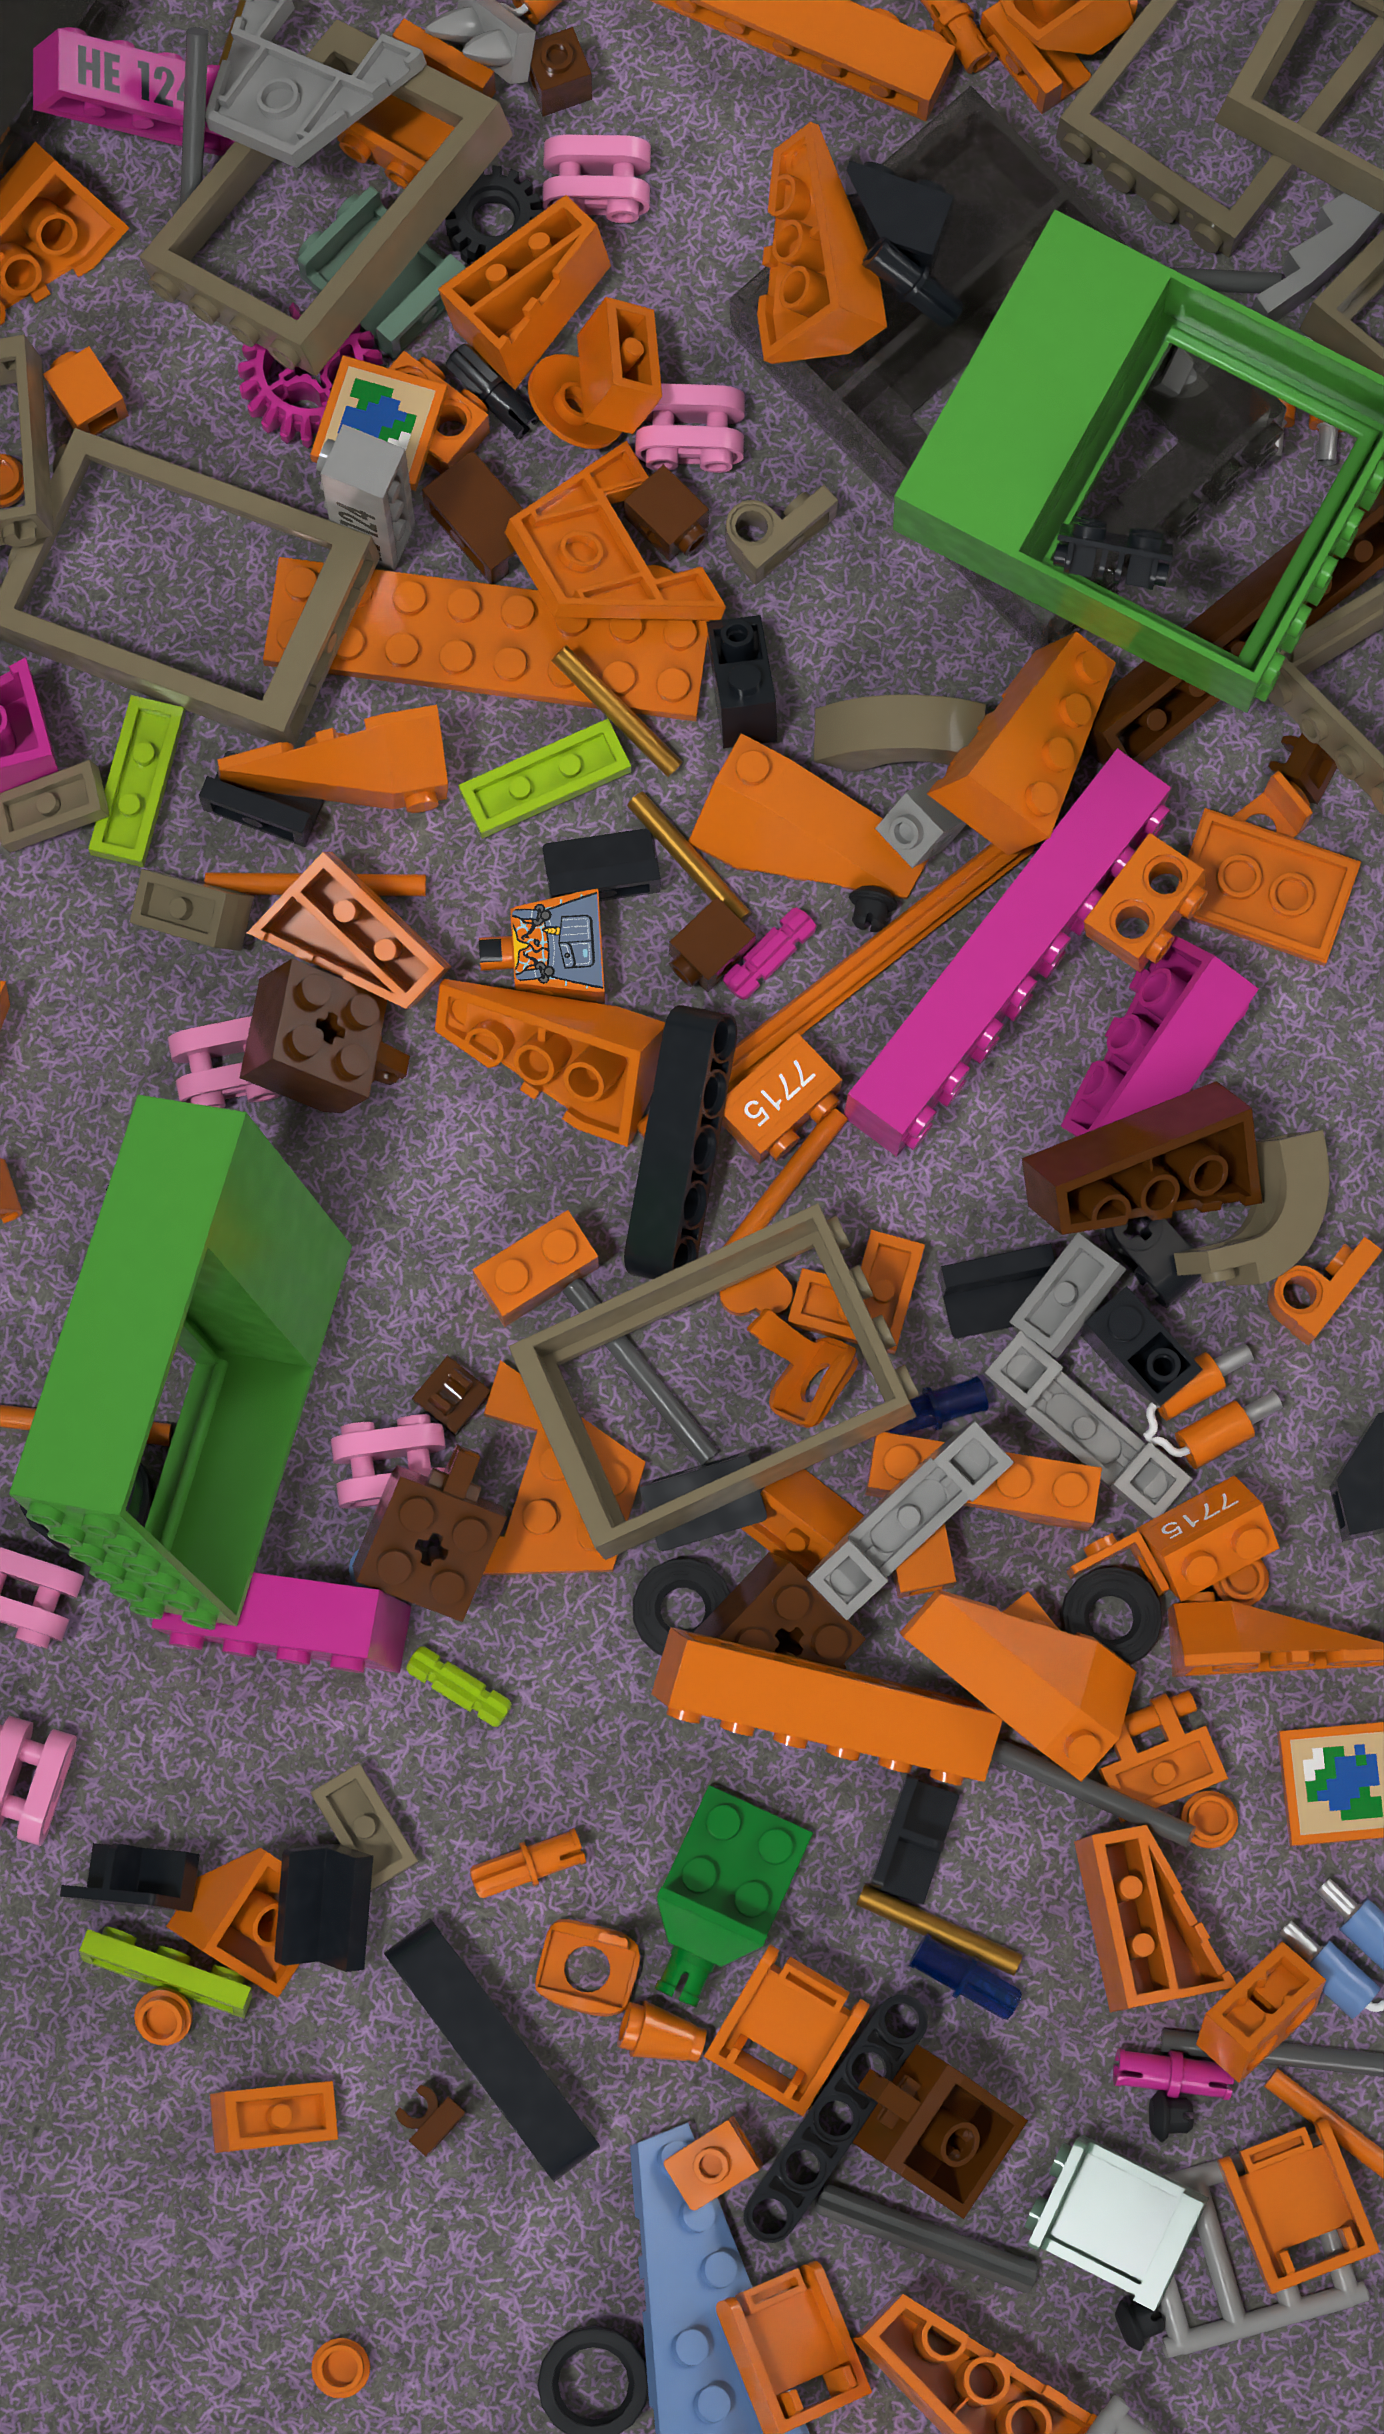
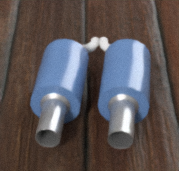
(1345, 1981)

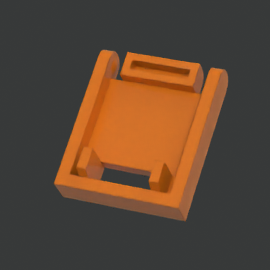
(794, 2017)
(1295, 2196)
(787, 2336)

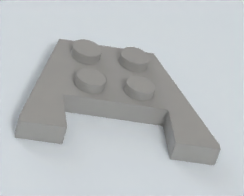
(291, 102)

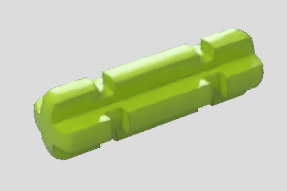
(458, 1686)

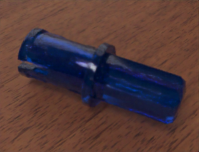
(944, 1405)
(965, 1977)

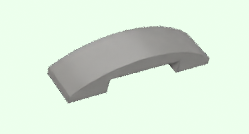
(1085, 1428)
(908, 1517)

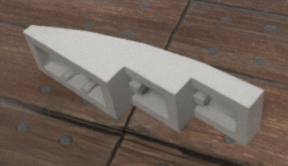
(1342, 230)

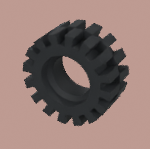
(490, 189)

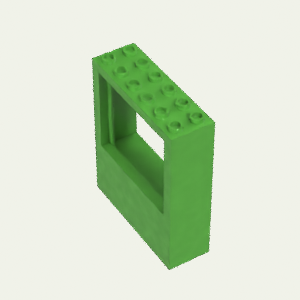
(1053, 401)
(240, 1267)

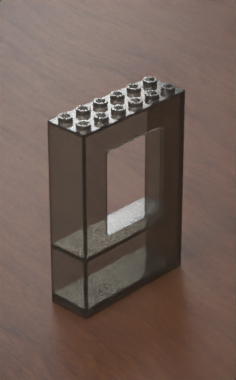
(999, 212)

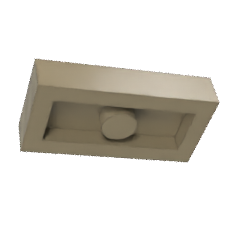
(51, 806)
(365, 1823)

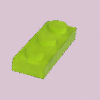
(545, 778)
(137, 780)
(166, 1968)

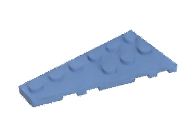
(686, 2270)

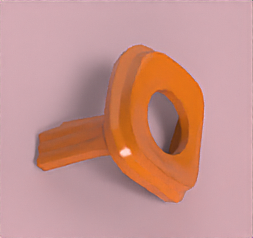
(805, 1360)
(622, 1954)

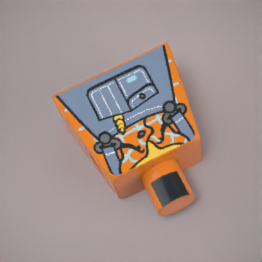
(552, 948)

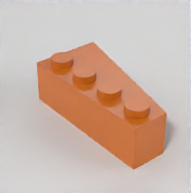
(1028, 748)
(961, 2381)

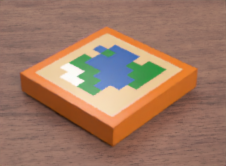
(384, 405)
(1333, 1783)

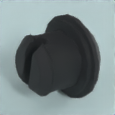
(871, 906)
(1167, 2115)
(1136, 2324)

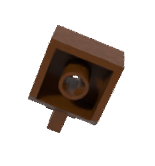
(318, 1039)
(413, 1510)
(777, 1598)
(937, 2129)

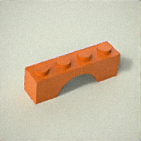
(1030, 1488)

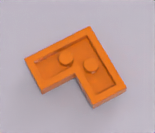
(890, 1270)

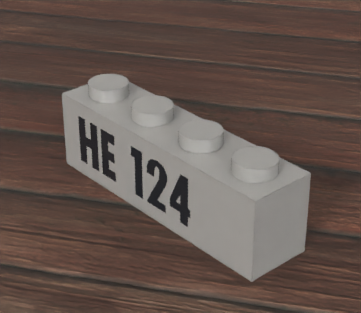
(368, 490)

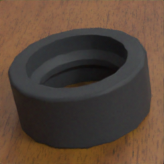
(586, 2338)

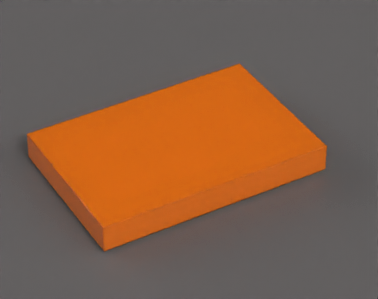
(1271, 886)

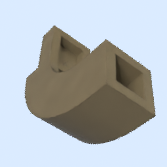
(893, 730)
(1282, 1227)

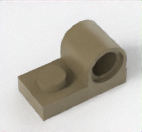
(782, 537)
(192, 910)

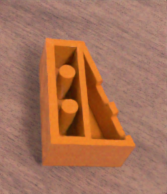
(527, 288)
(352, 932)
(1142, 1924)

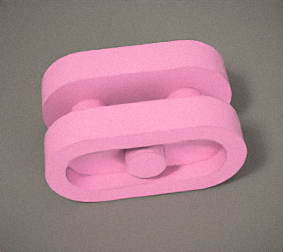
(579, 156)
(711, 446)
(208, 1084)
(363, 1444)
(37, 1622)
(52, 1765)

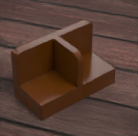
(475, 514)

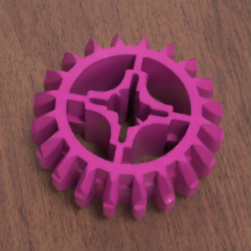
(293, 386)

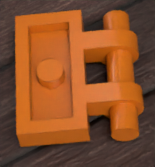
(1170, 1769)

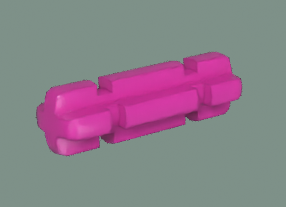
(769, 953)

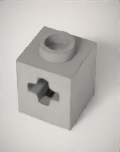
(919, 825)

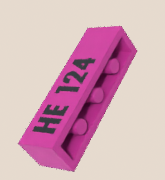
(116, 87)

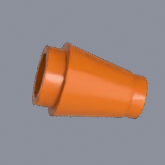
(659, 2034)

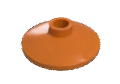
(558, 402)

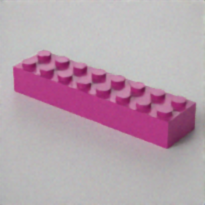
(1005, 954)

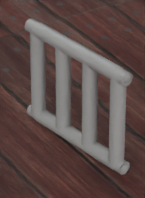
(1235, 2322)

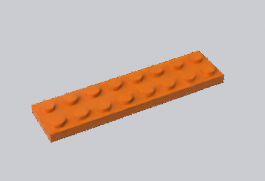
(496, 642)

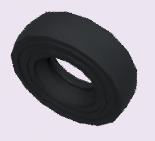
(662, 1580)
(1123, 1585)

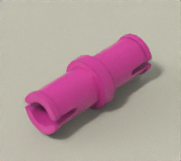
(1171, 2074)

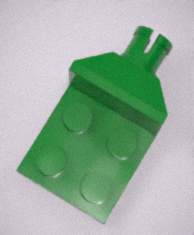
(724, 1888)

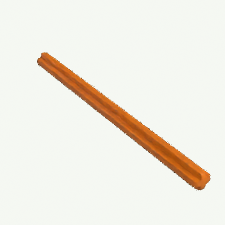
(869, 959)

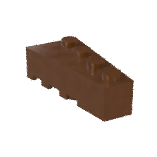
(1149, 1164)

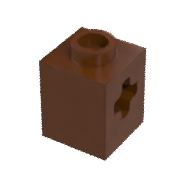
(559, 72)
(668, 514)
(710, 946)

